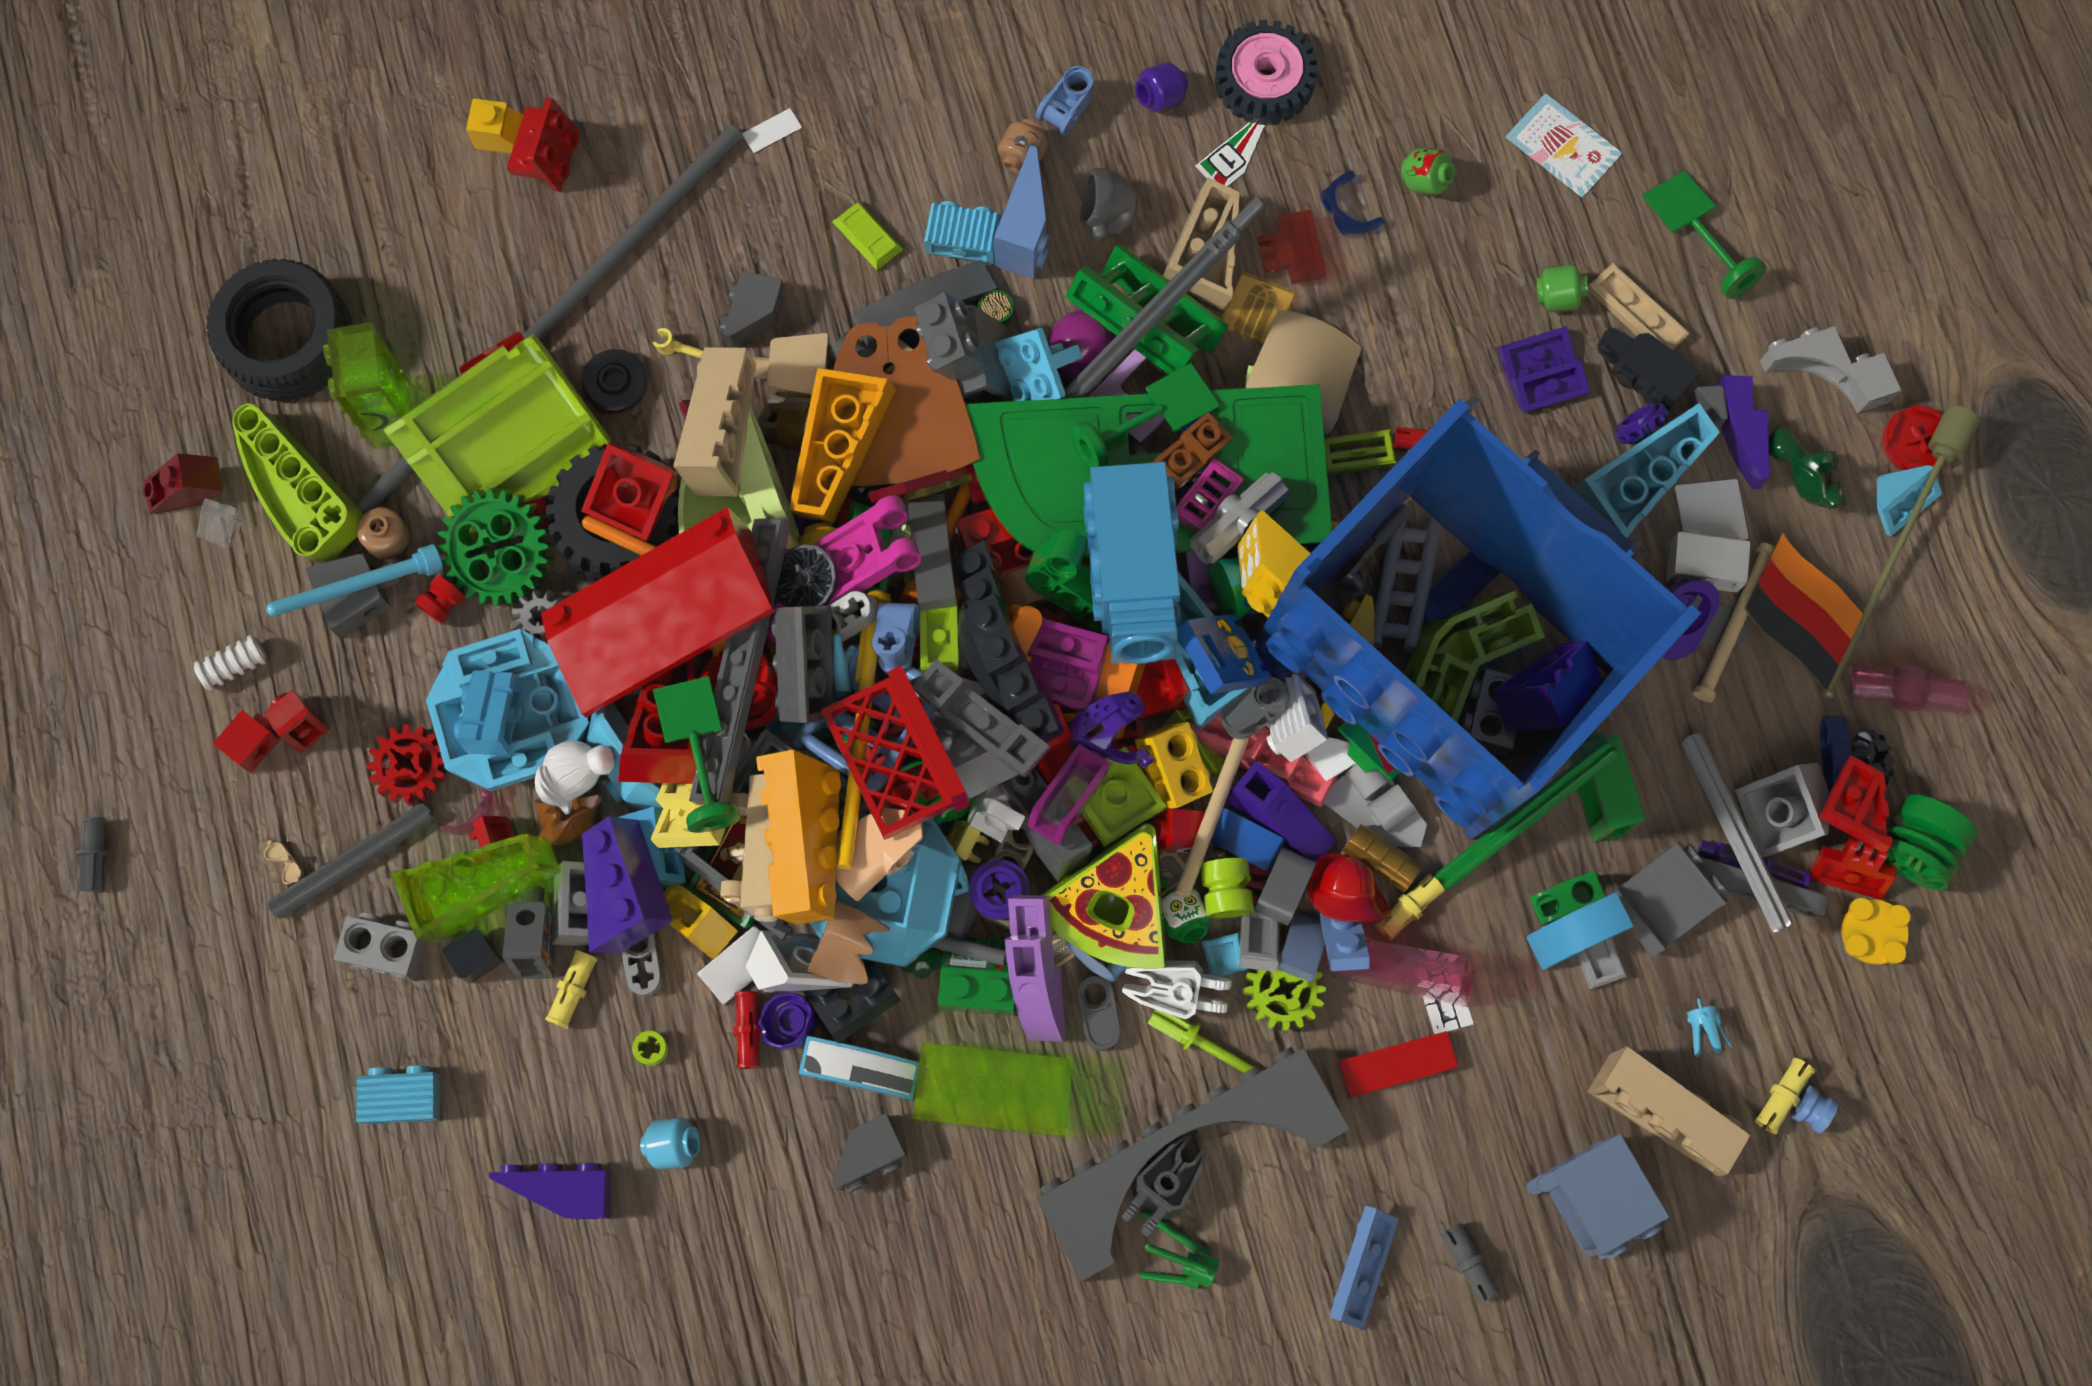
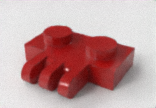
(1854, 869)

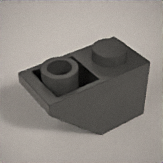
(753, 309)
(868, 1150)

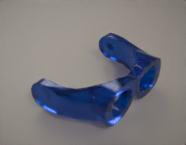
(1344, 223)

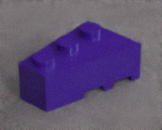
(1548, 689)
(621, 887)

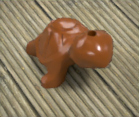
(564, 828)

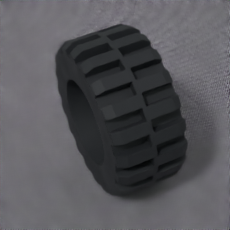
(575, 543)

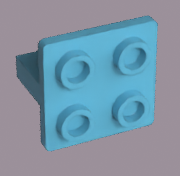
(1033, 365)

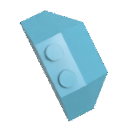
(611, 730)

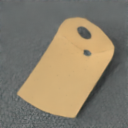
(1307, 353)

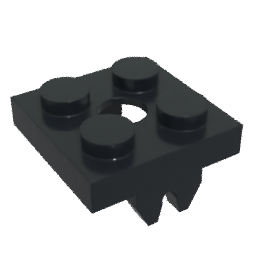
(850, 1015)

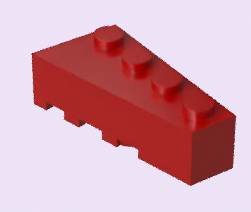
(644, 753)

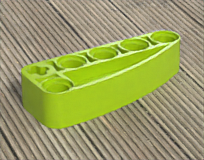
(290, 497)

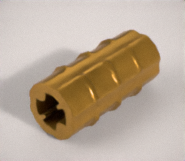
(1383, 858)

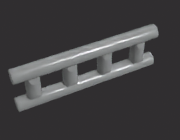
(1418, 600)

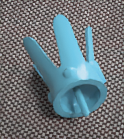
(1708, 1019)

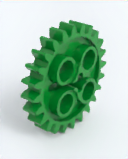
(486, 515)

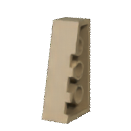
(717, 423)
(1669, 1111)

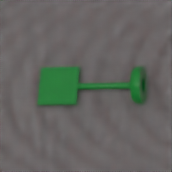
(1683, 203)
(1178, 396)
(685, 713)

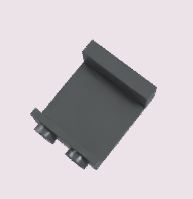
(1670, 897)

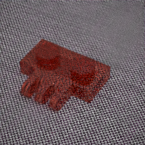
(1294, 247)

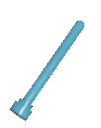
(425, 561)

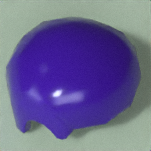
(787, 1021)

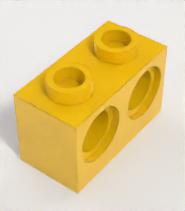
(1168, 767)

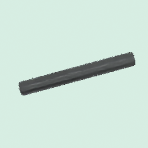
(350, 861)

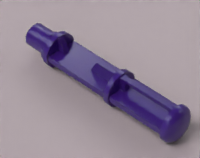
(1718, 853)

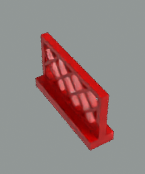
(927, 748)

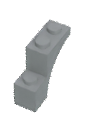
(1863, 380)

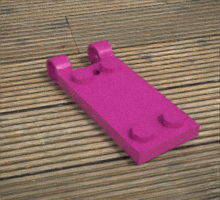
(857, 538)

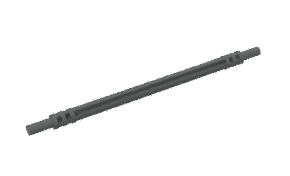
(1164, 301)

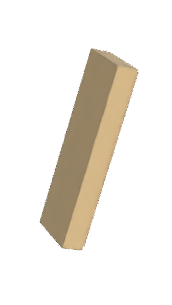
(1636, 307)

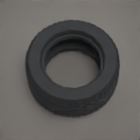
(245, 298)

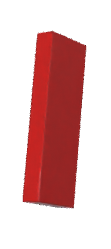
(1397, 1064)

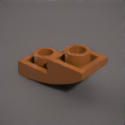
(1194, 449)

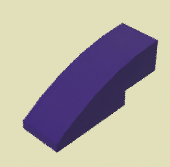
(1746, 430)

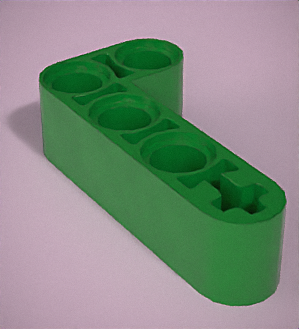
(1062, 578)

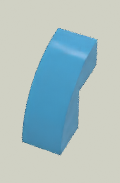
(1579, 931)

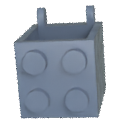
(1603, 1198)

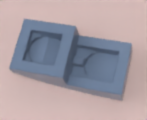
(1302, 947)

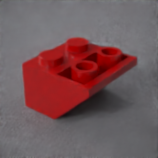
(985, 526)

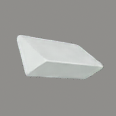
(728, 970)

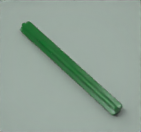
(1527, 814)

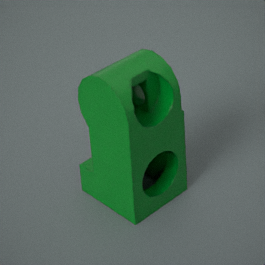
(1566, 898)

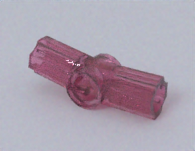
(1908, 689)

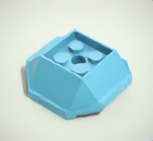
(544, 716)
(913, 903)

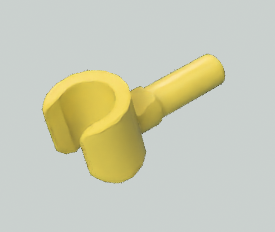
(673, 345)

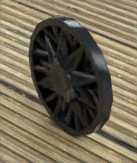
(614, 381)
(807, 577)

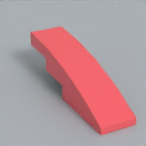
(1297, 775)

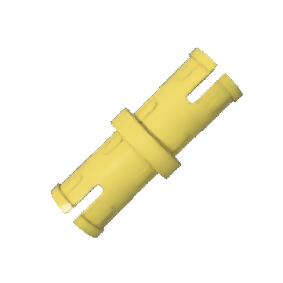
(1410, 907)
(571, 989)
(1784, 1095)

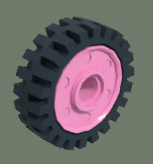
(1266, 95)

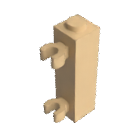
(754, 889)

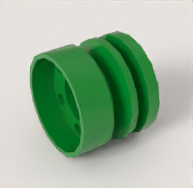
(1928, 841)

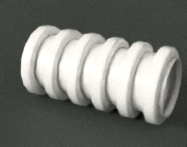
(230, 662)

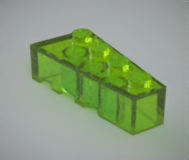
(469, 885)

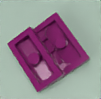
(1068, 663)

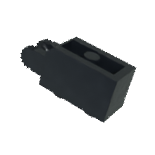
(1647, 366)

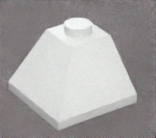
(784, 964)

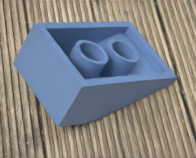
(1022, 234)

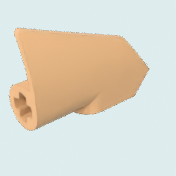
(877, 856)

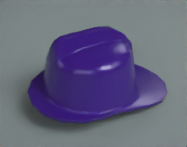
(1685, 592)

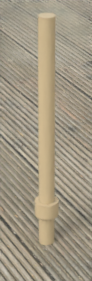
(1211, 816)

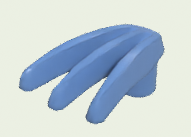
(1109, 973)

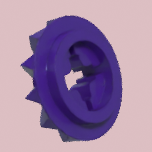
(1641, 423)
(981, 884)

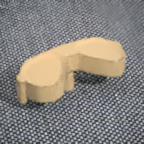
(279, 853)

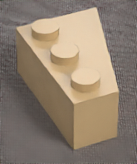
(1208, 215)

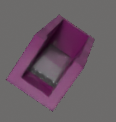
(1068, 794)

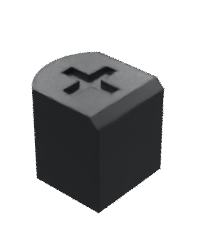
(472, 955)

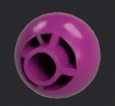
(1080, 330)

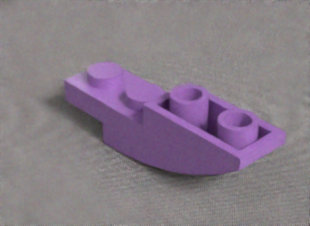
(1031, 969)

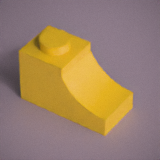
(493, 125)
(698, 921)

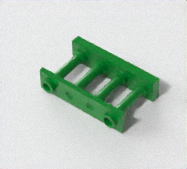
(1116, 310)

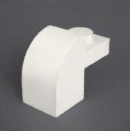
(993, 814)

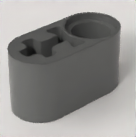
(1285, 886)

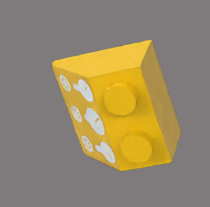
(1267, 562)

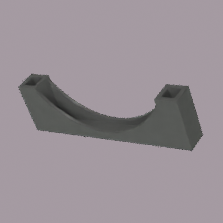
(1280, 1097)

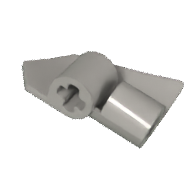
(1378, 806)

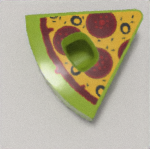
(1115, 904)

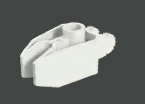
(1177, 988)

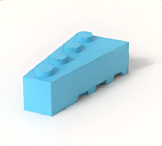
(1639, 477)

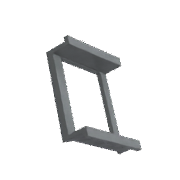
(746, 767)

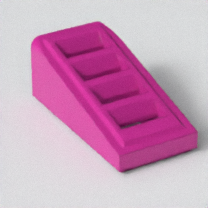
(1191, 520)

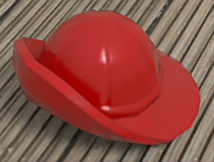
(1346, 890)

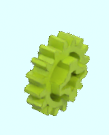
(1290, 1006)

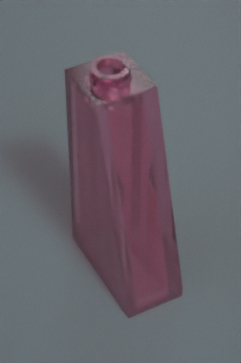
(1413, 972)

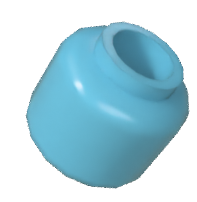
(670, 1143)

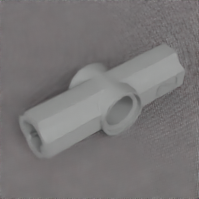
(1236, 516)

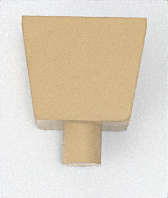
(793, 364)

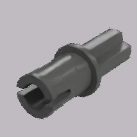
(92, 854)

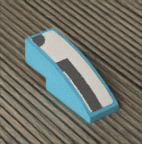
(859, 1068)

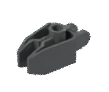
(1162, 1188)

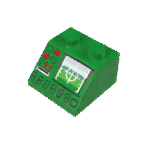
(975, 984)

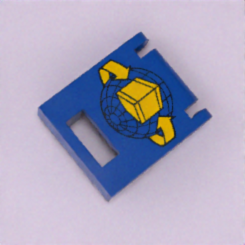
(1232, 648)

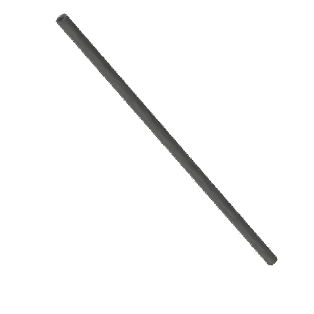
(588, 280)

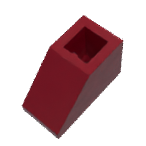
(182, 483)

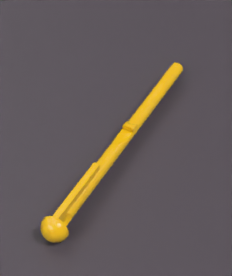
(865, 677)

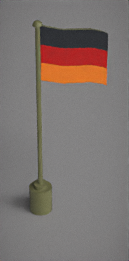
(1811, 612)

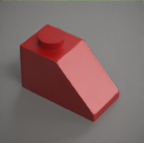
(295, 721)

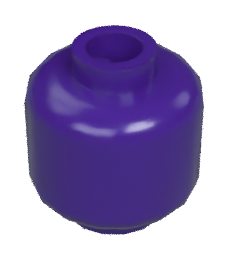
(1161, 87)

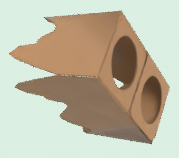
(842, 942)

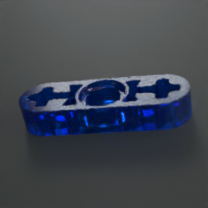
(1834, 747)

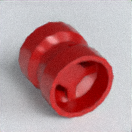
(439, 599)

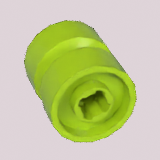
(1227, 888)

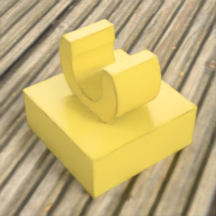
(963, 838)

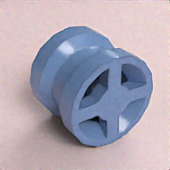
(1815, 1109)

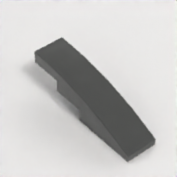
(963, 283)
(931, 533)

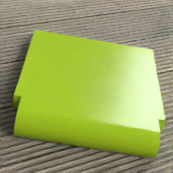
(500, 427)

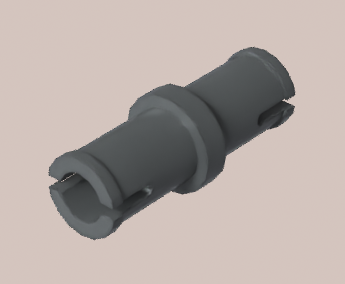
(1470, 1263)

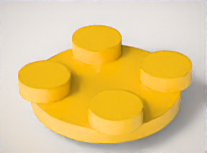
(1875, 931)

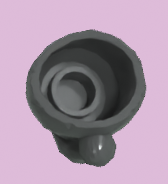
(1108, 204)

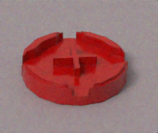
(1908, 436)

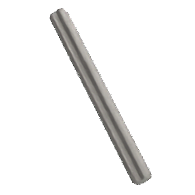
(1737, 833)

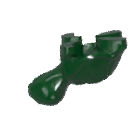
(1808, 470)

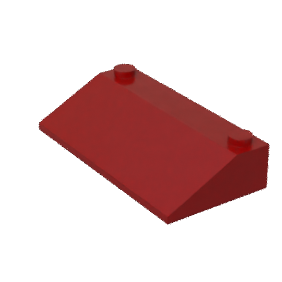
(658, 611)

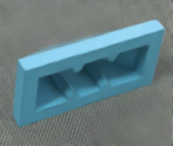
(1899, 493)

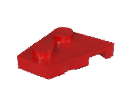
(1859, 804)

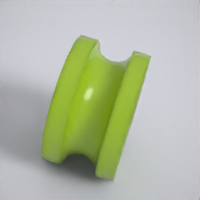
(655, 1058)

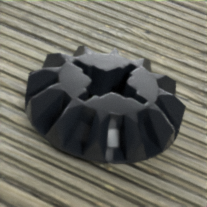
(1869, 746)

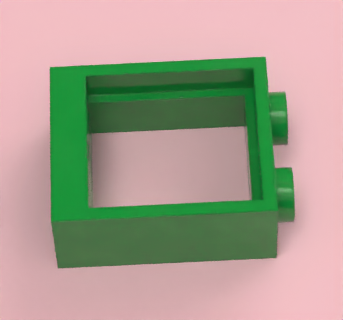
(1610, 795)

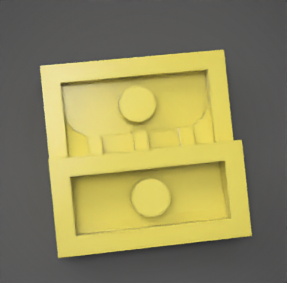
(672, 827)

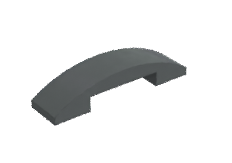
(979, 719)

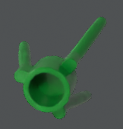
(1198, 1266)

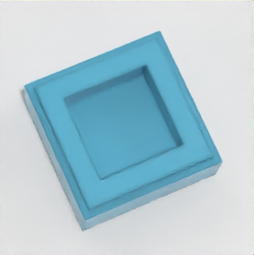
(1222, 955)

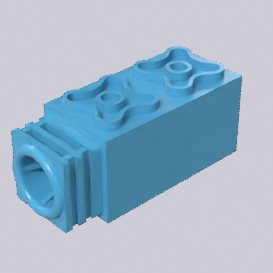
(1133, 559)

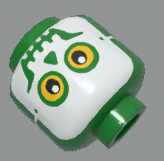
(1185, 917)

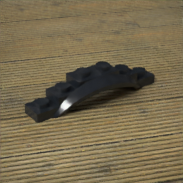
(994, 647)

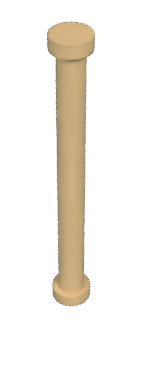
(1706, 689)

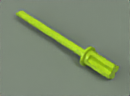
(1186, 1033)

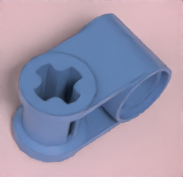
(1065, 106)
(896, 634)

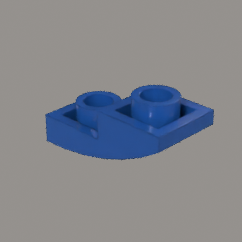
(1247, 840)

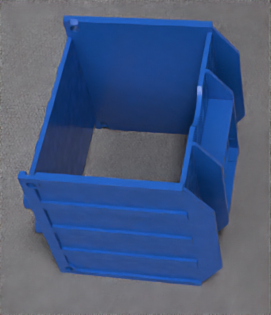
(1537, 535)

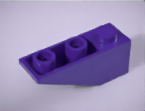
(1276, 808)
(566, 1193)

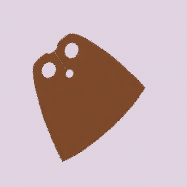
(926, 419)

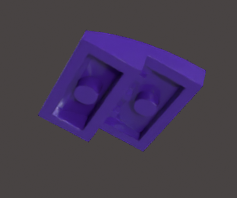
(1543, 369)

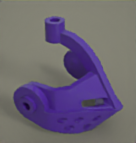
(1113, 714)

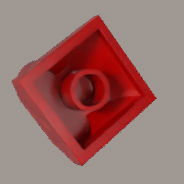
(630, 490)

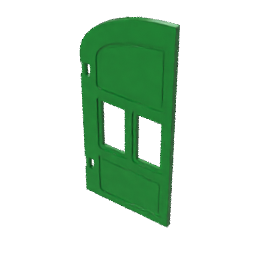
(1038, 476)

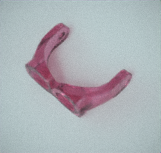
(482, 810)

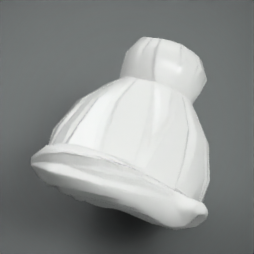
(571, 771)

